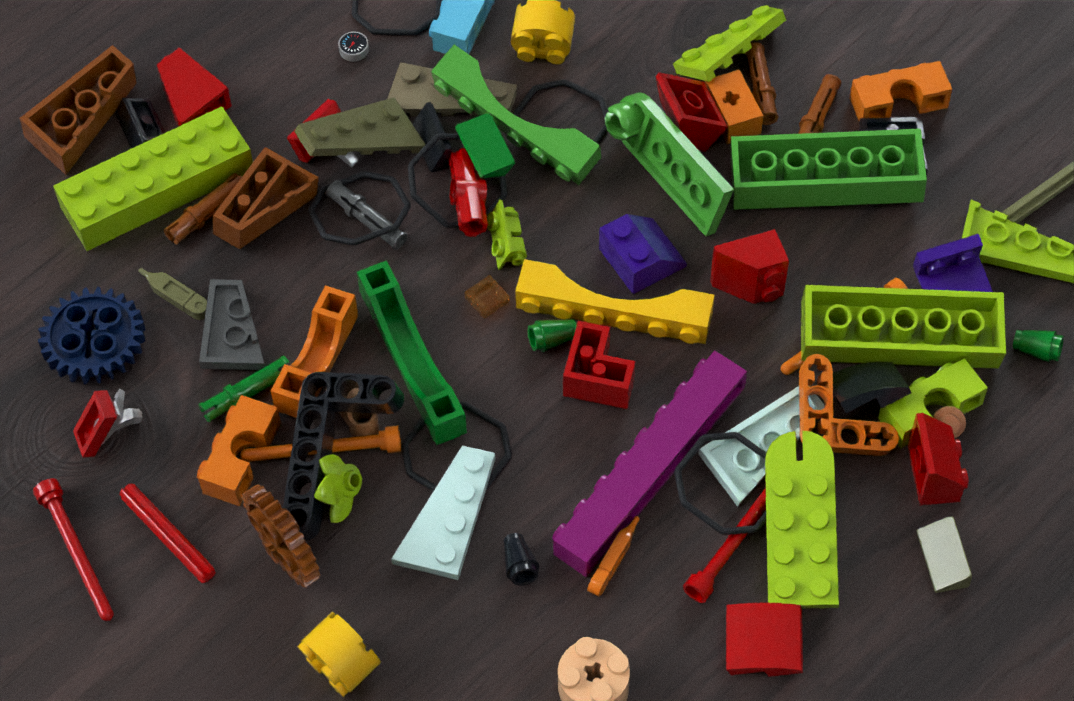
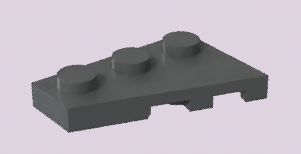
(229, 330)

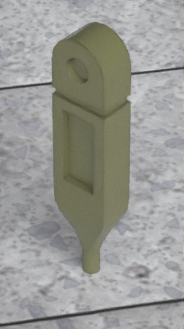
(176, 294)

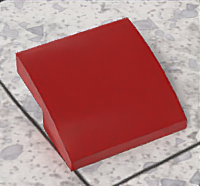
(764, 638)

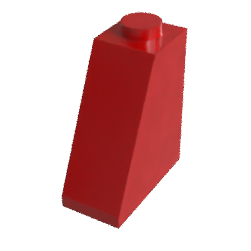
(190, 87)

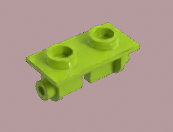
(503, 224)

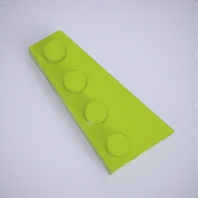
(719, 48)
(1019, 246)

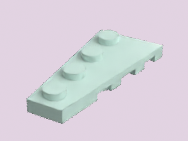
(738, 466)
(446, 523)

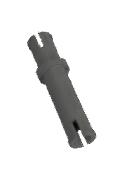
(356, 206)

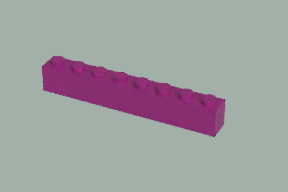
(648, 463)

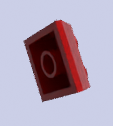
(691, 109)
(751, 267)
(936, 461)

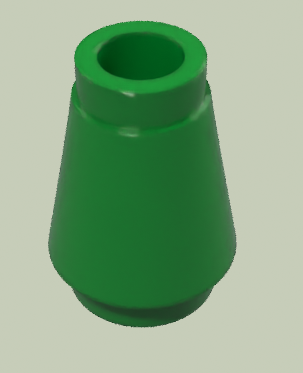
(550, 333)
(1039, 343)

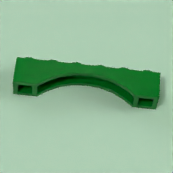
(424, 381)

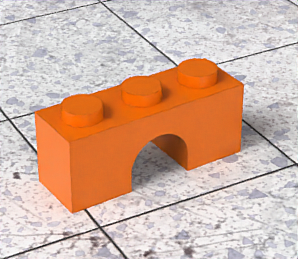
(922, 84)
(247, 425)

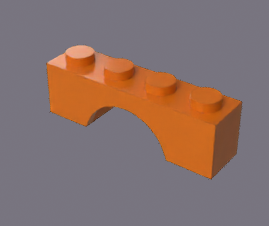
(329, 329)

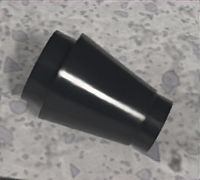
(519, 560)

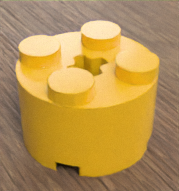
(542, 31)
(338, 653)

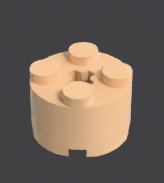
(597, 661)

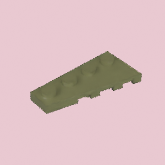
(362, 130)

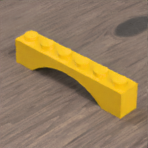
(678, 315)

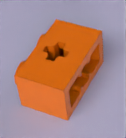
(736, 105)

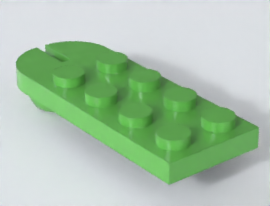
(670, 159)

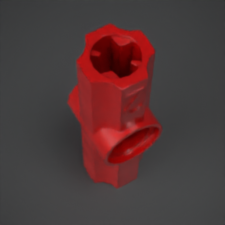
(468, 194)

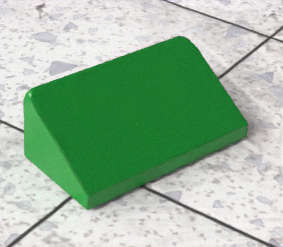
(485, 146)

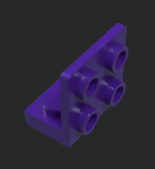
(952, 266)

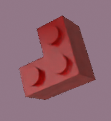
(594, 374)

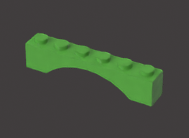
(564, 149)

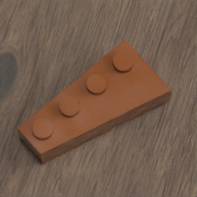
(79, 109)

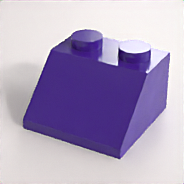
(639, 251)

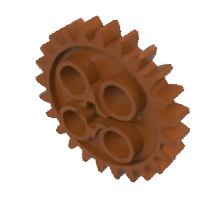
(281, 535)

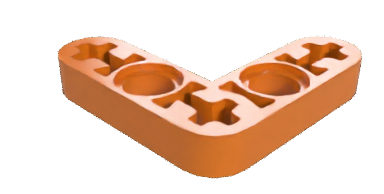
(831, 426)

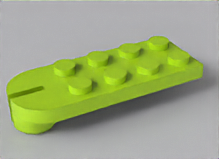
(801, 522)

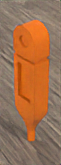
(612, 559)

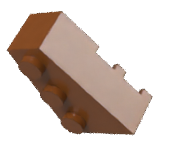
(263, 198)

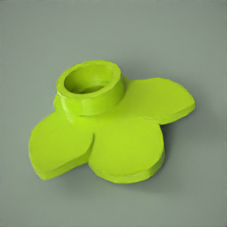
(338, 486)

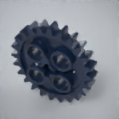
(64, 333)

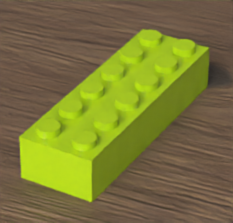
(153, 178)
(903, 326)

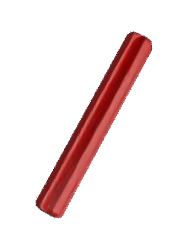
(167, 533)

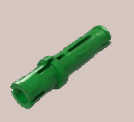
(247, 387)

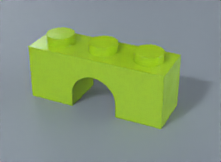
(951, 386)

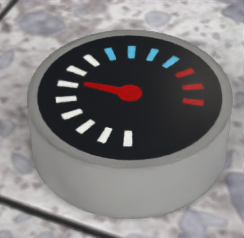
(353, 46)

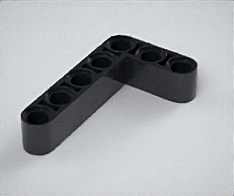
(322, 437)

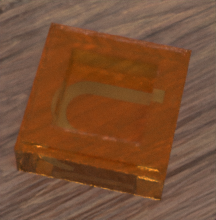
(487, 296)

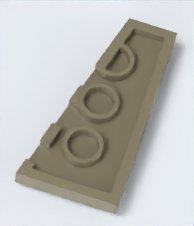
(415, 87)

